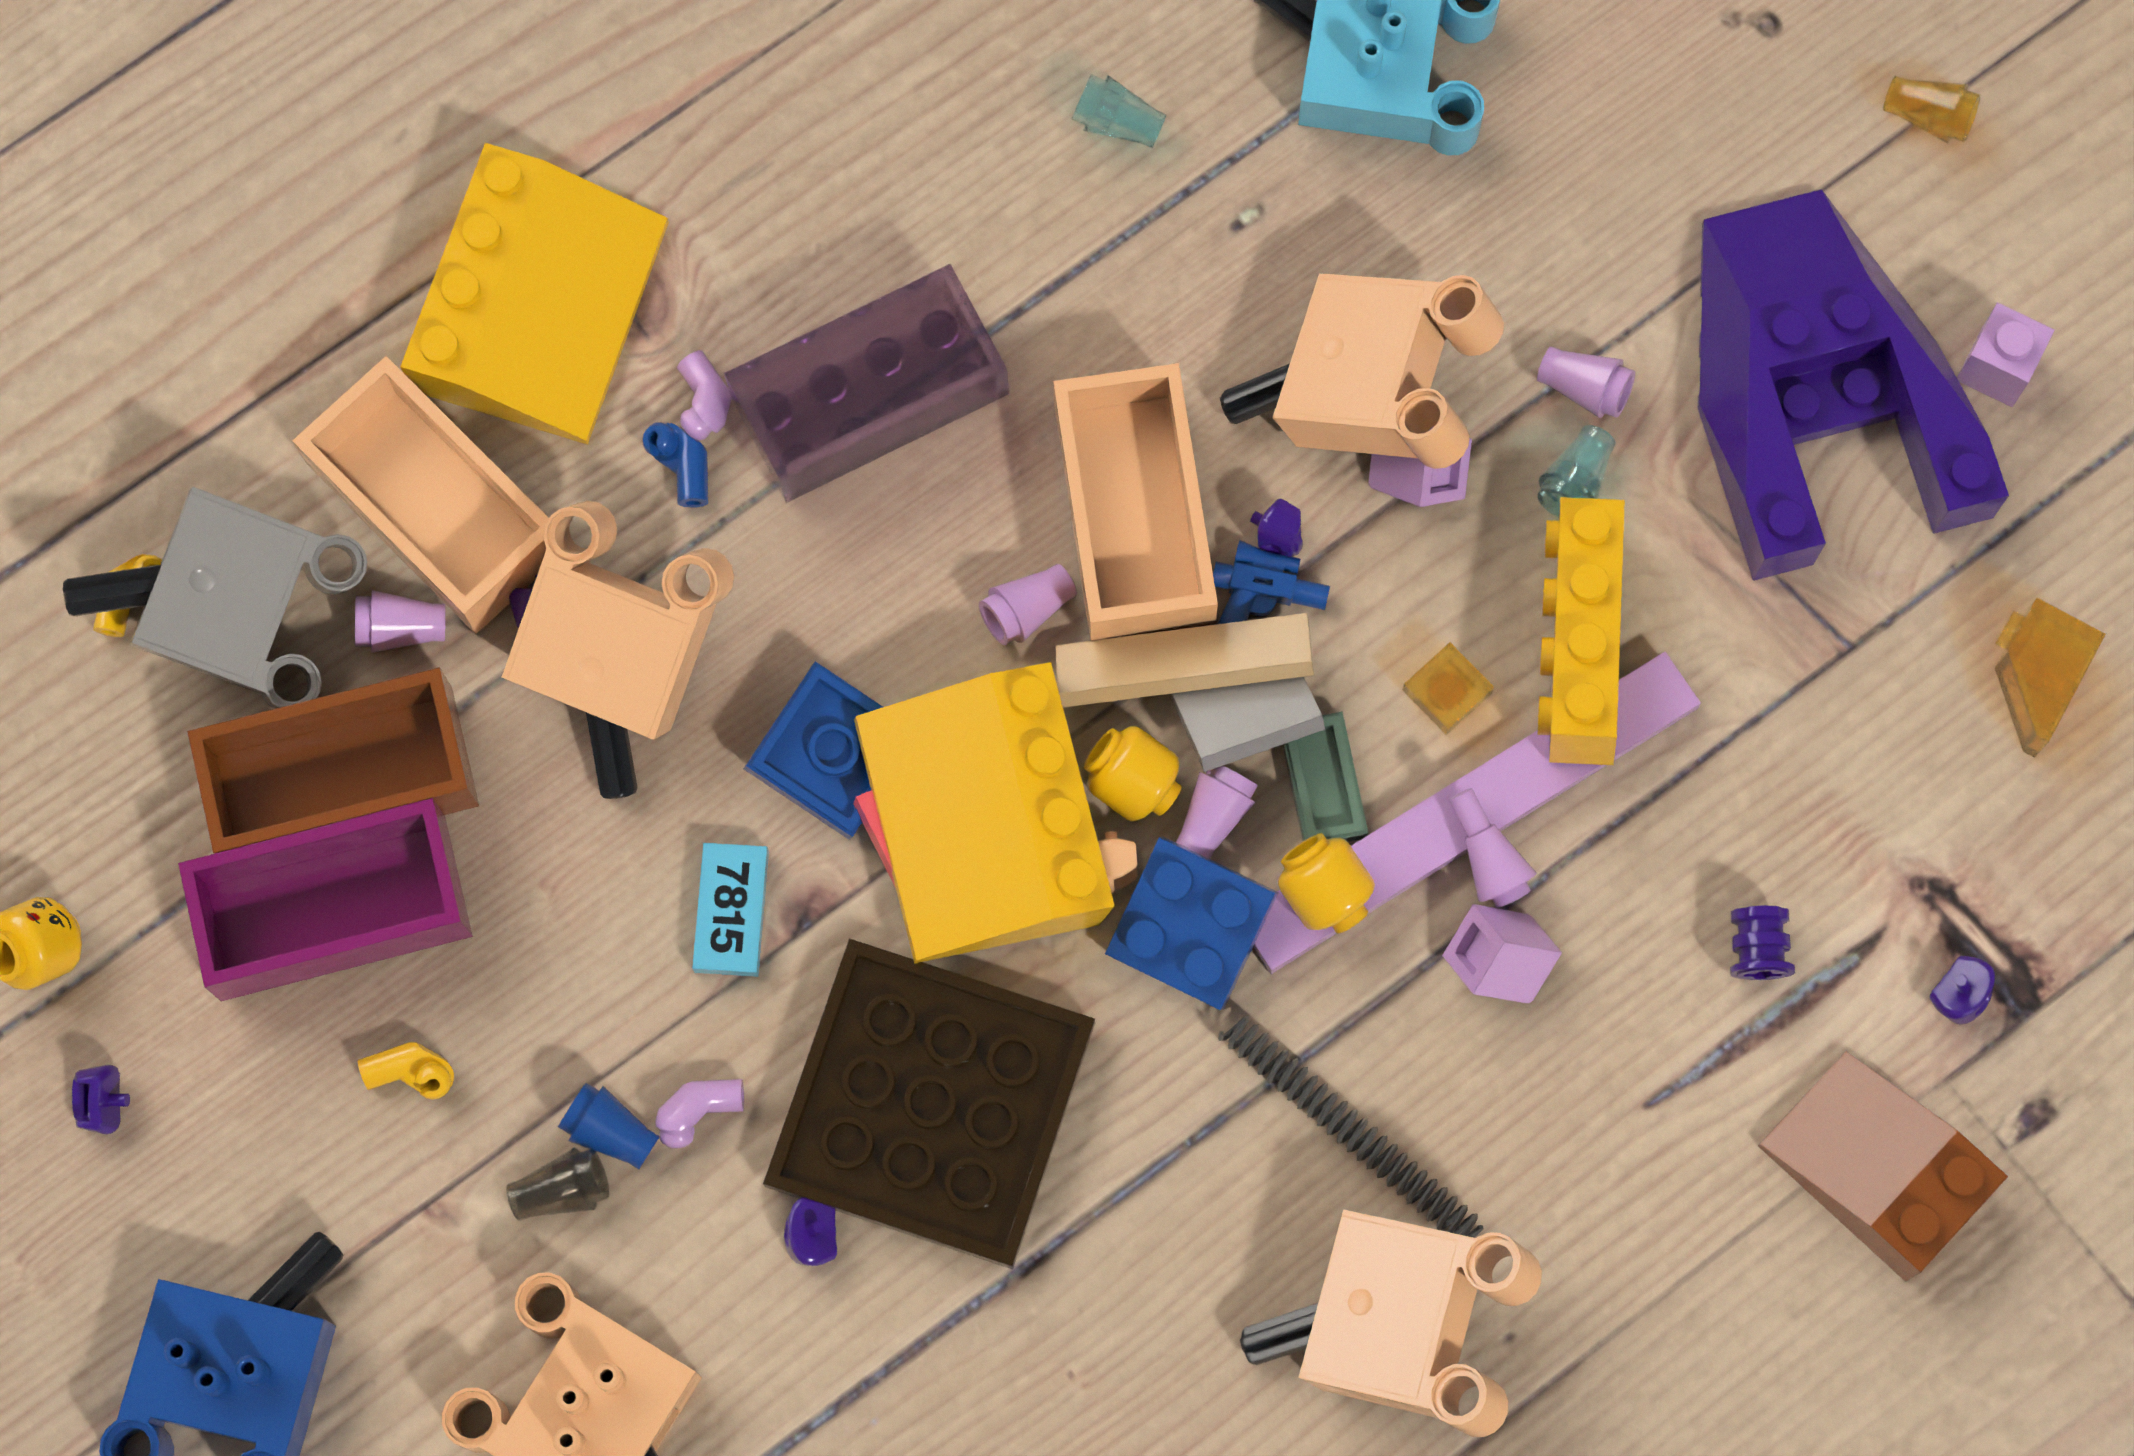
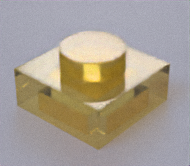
(1448, 688)

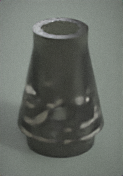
(562, 1186)

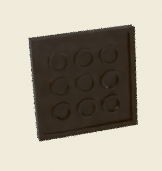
(930, 1103)

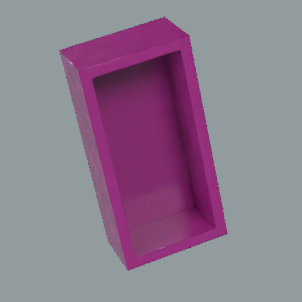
(324, 900)

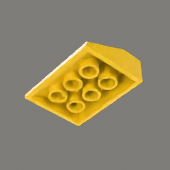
(533, 295)
(984, 814)

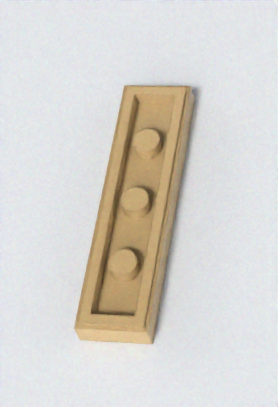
(1184, 660)

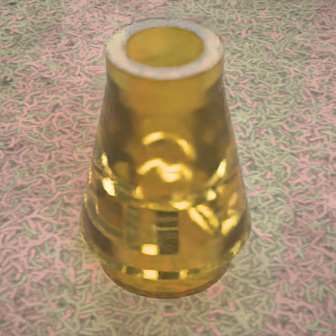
(1934, 106)

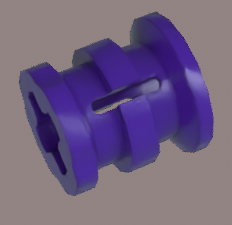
(1761, 943)

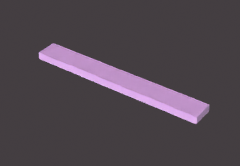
(1507, 790)

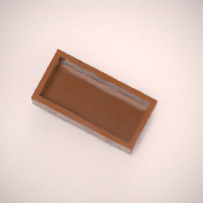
(333, 760)

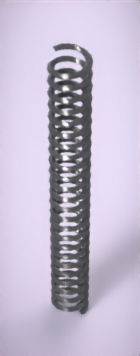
(1354, 1133)

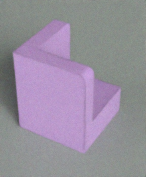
(1416, 483)
(1501, 954)

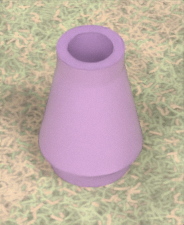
(1589, 380)
(1026, 603)
(396, 621)
(1215, 809)

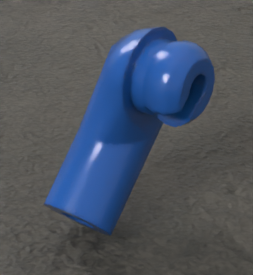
(682, 456)

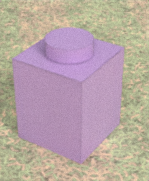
(2005, 354)

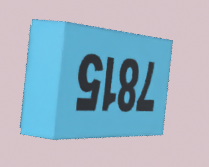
(730, 909)

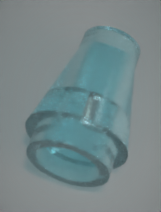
(1117, 112)
(1577, 470)

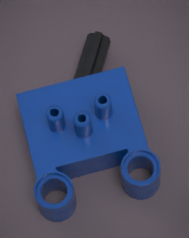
(230, 1362)

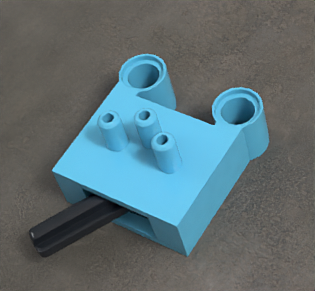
(1375, 63)

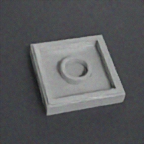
(1246, 718)

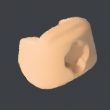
(1119, 860)

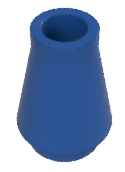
(607, 1126)

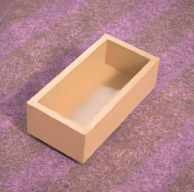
(427, 493)
(1135, 502)

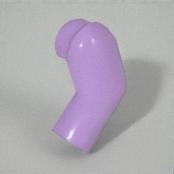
(691, 1103)

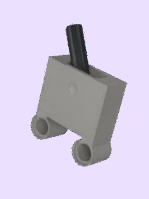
(220, 592)

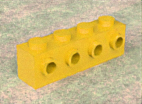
(1586, 631)

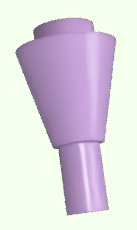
(1496, 865)

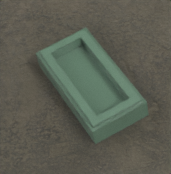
(1326, 783)

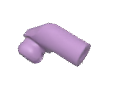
(710, 397)

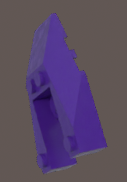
(1813, 344)

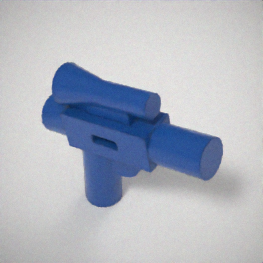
(1259, 584)

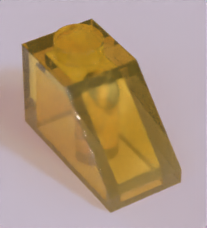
(2042, 668)

